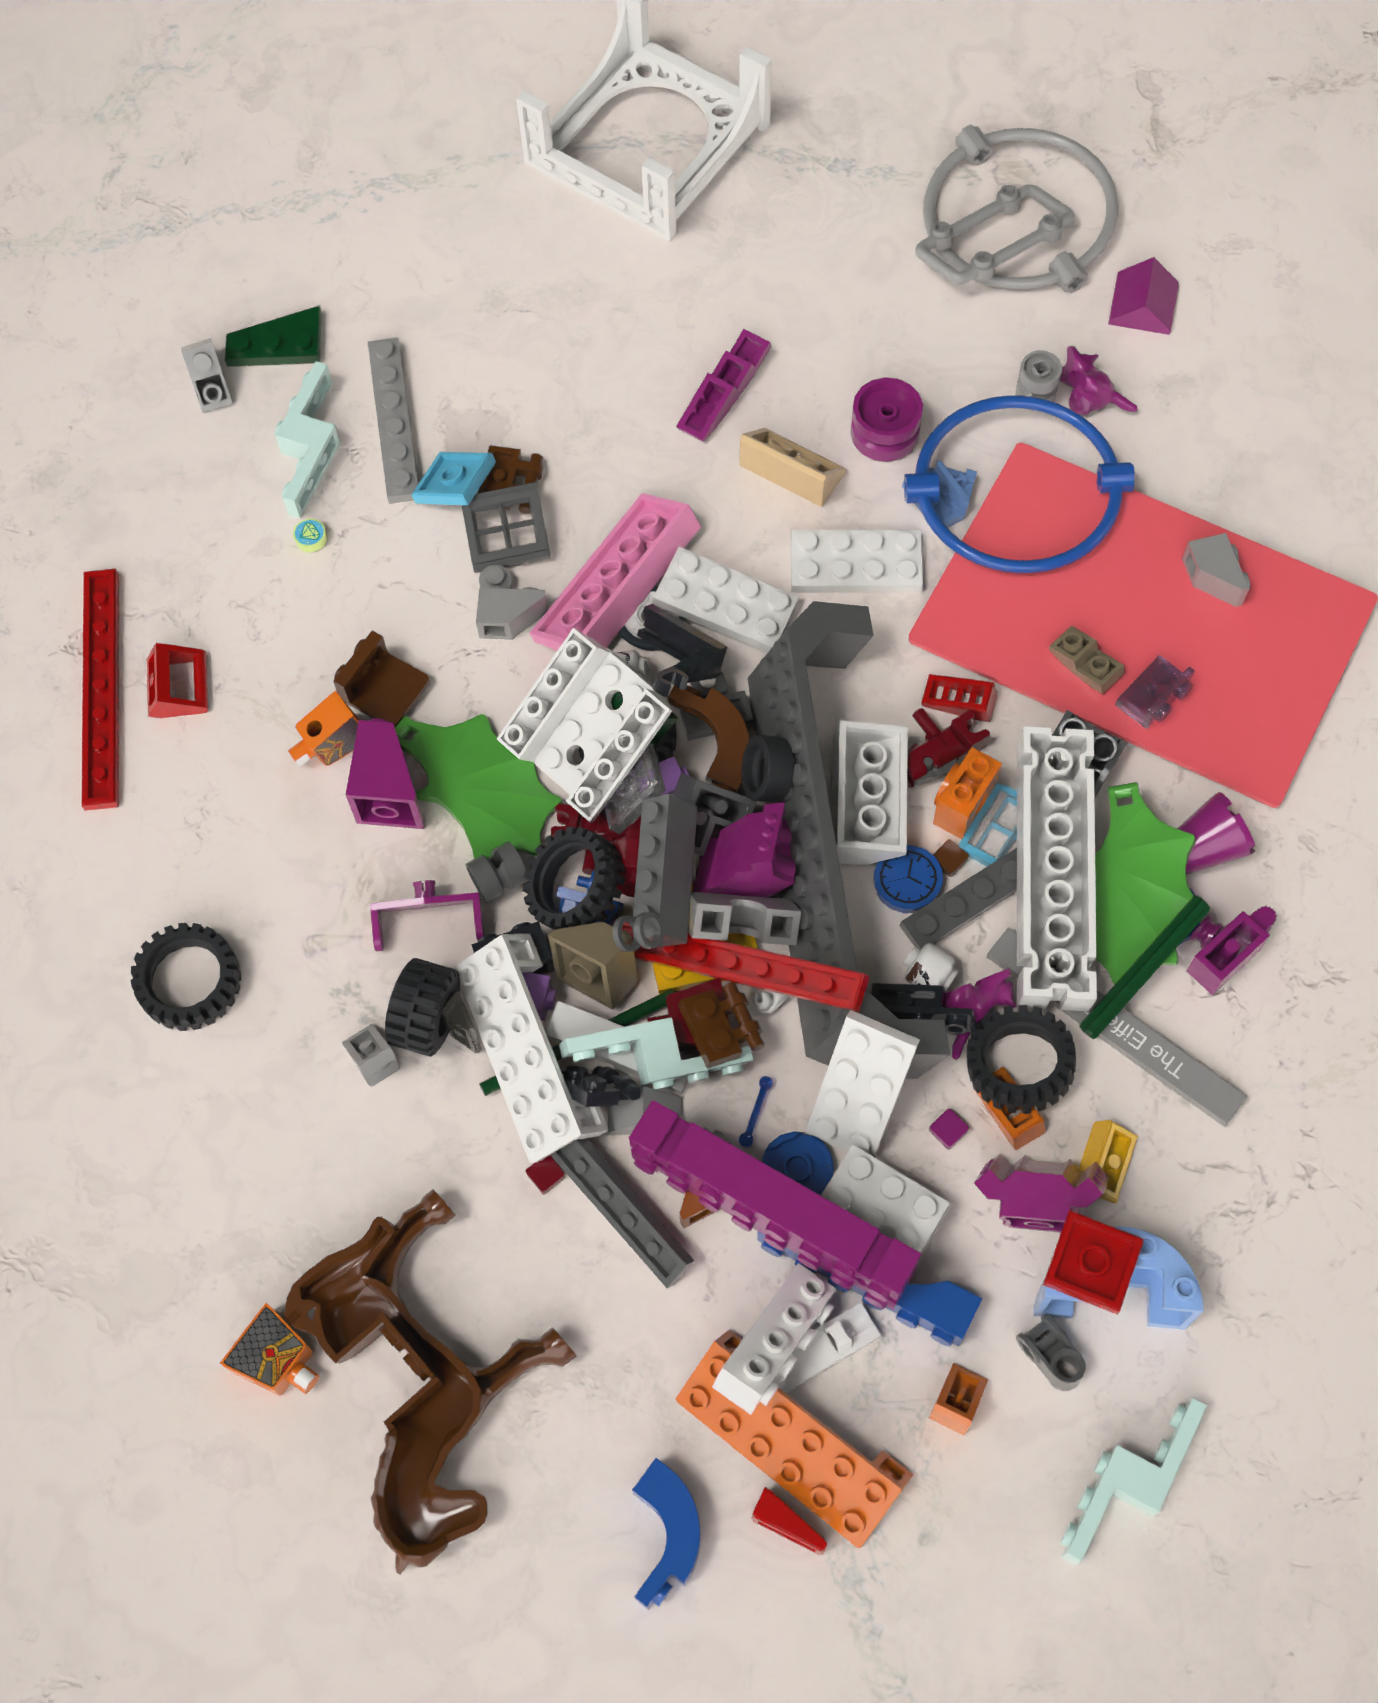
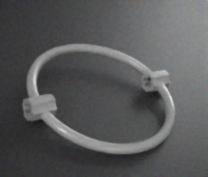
(1065, 267)

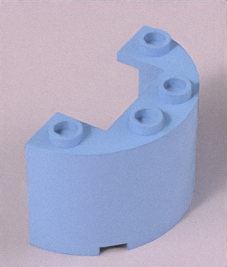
(1171, 1286)

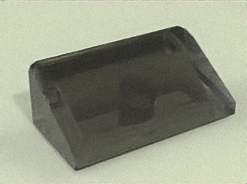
(460, 1024)

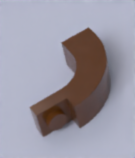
(728, 730)

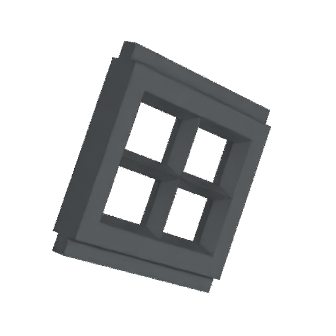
(509, 555)

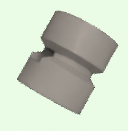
(1039, 375)

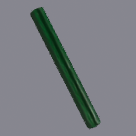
(1144, 967)

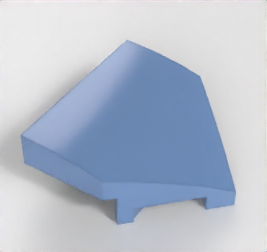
(954, 493)

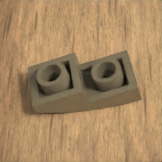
(1082, 657)

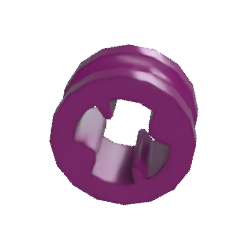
(1206, 931)

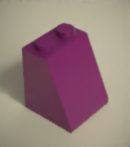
(379, 779)

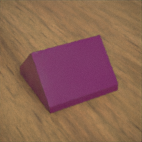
(1144, 297)

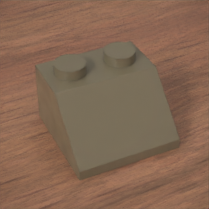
(592, 963)

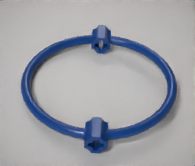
(1111, 479)

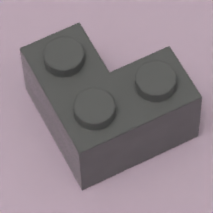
(714, 806)

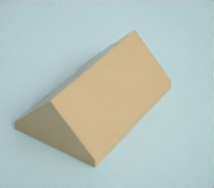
(789, 465)

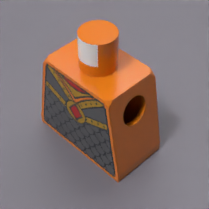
(326, 732)
(271, 1355)

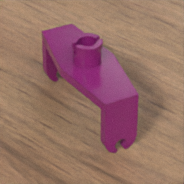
(424, 900)

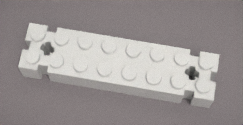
(1056, 869)

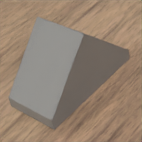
(626, 1115)

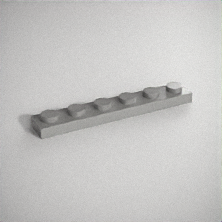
(393, 419)

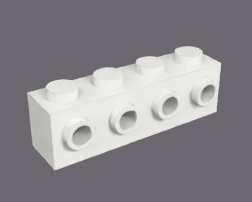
(774, 1338)

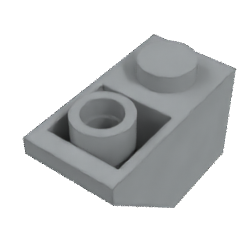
(206, 375)
(1215, 569)
(508, 612)

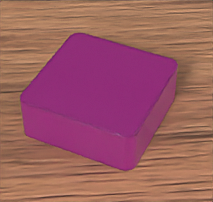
(948, 1129)

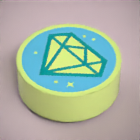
(310, 535)

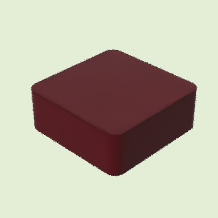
(545, 1174)

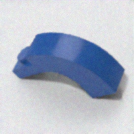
(674, 1505)

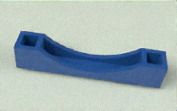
(937, 1307)

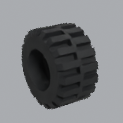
(416, 1006)

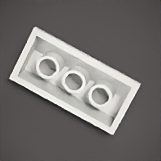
(869, 792)

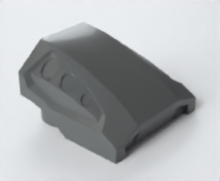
(1106, 748)

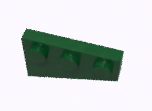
(277, 341)

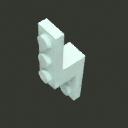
(307, 439)
(654, 1053)
(1132, 1480)

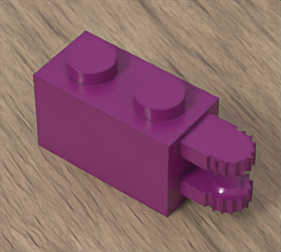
(1232, 949)

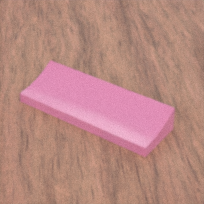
(619, 572)

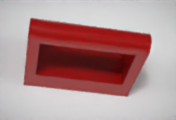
(158, 681)

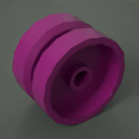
(886, 419)

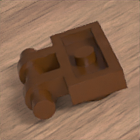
(507, 468)
(710, 1027)

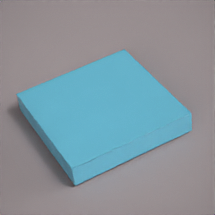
(453, 478)

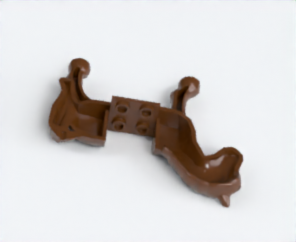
(354, 1306)

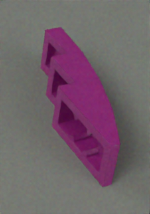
(724, 386)

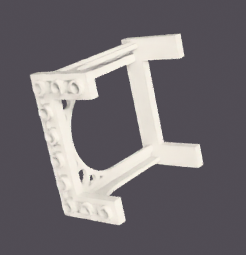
(629, 49)

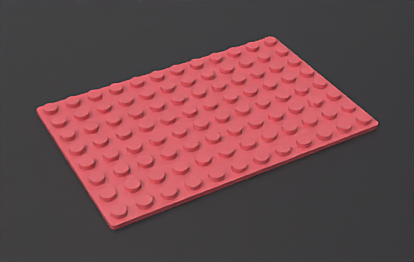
(1257, 666)

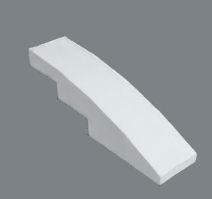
(574, 1022)

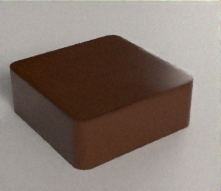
(951, 857)

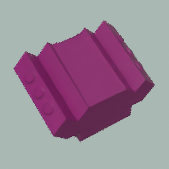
(749, 856)
(1040, 1192)

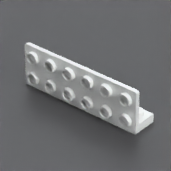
(520, 1048)

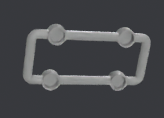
(984, 263)

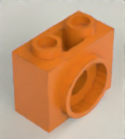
(965, 792)

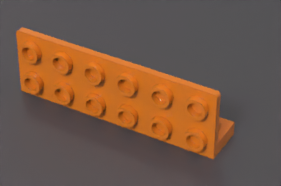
(797, 1450)

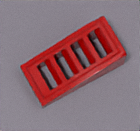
(975, 688)
(782, 1520)

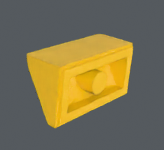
(1112, 1149)

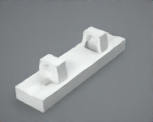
(851, 1333)

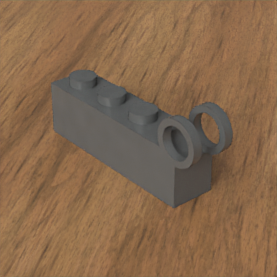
(662, 875)

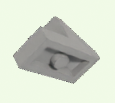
(371, 1055)

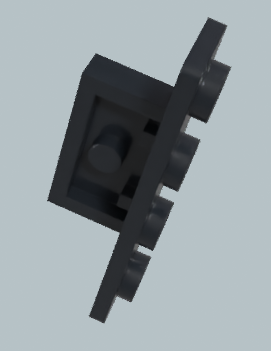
(924, 1002)

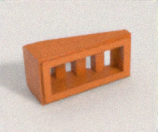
(1022, 1127)

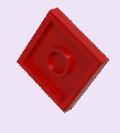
(1093, 1262)

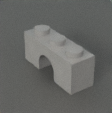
(764, 918)

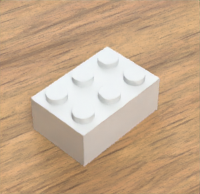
(886, 1199)

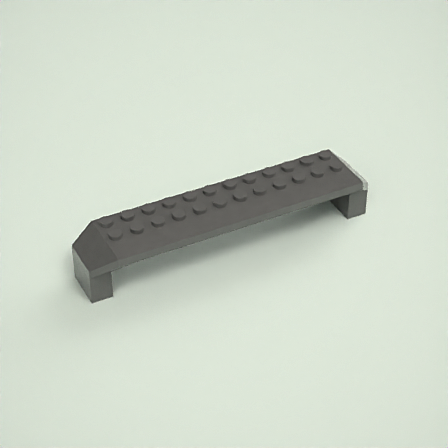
(783, 707)

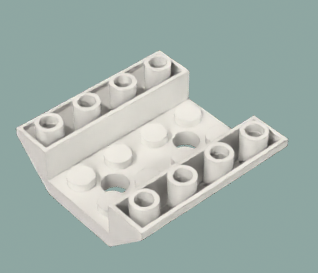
(574, 710)

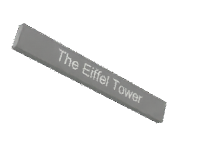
(1146, 1049)

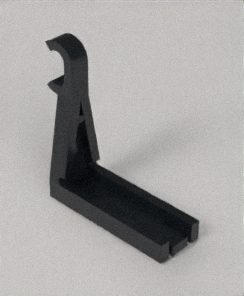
(697, 652)

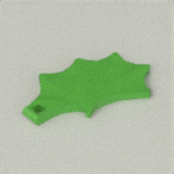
(480, 783)
(1137, 881)

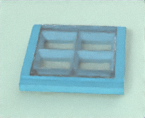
(994, 827)

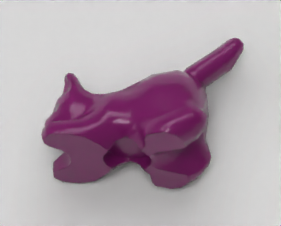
(1090, 386)
(982, 997)

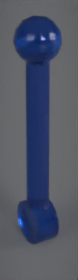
(746, 1139)

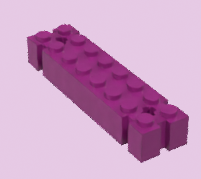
(773, 1206)

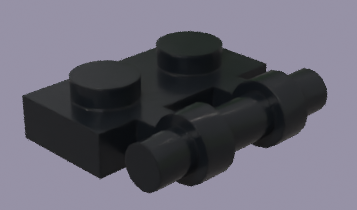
(601, 1087)

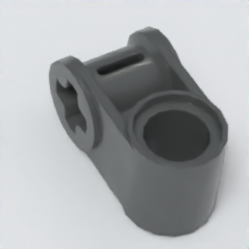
(1050, 1351)

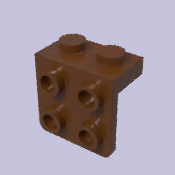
(379, 681)

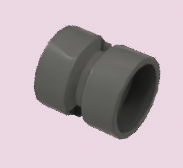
(496, 872)

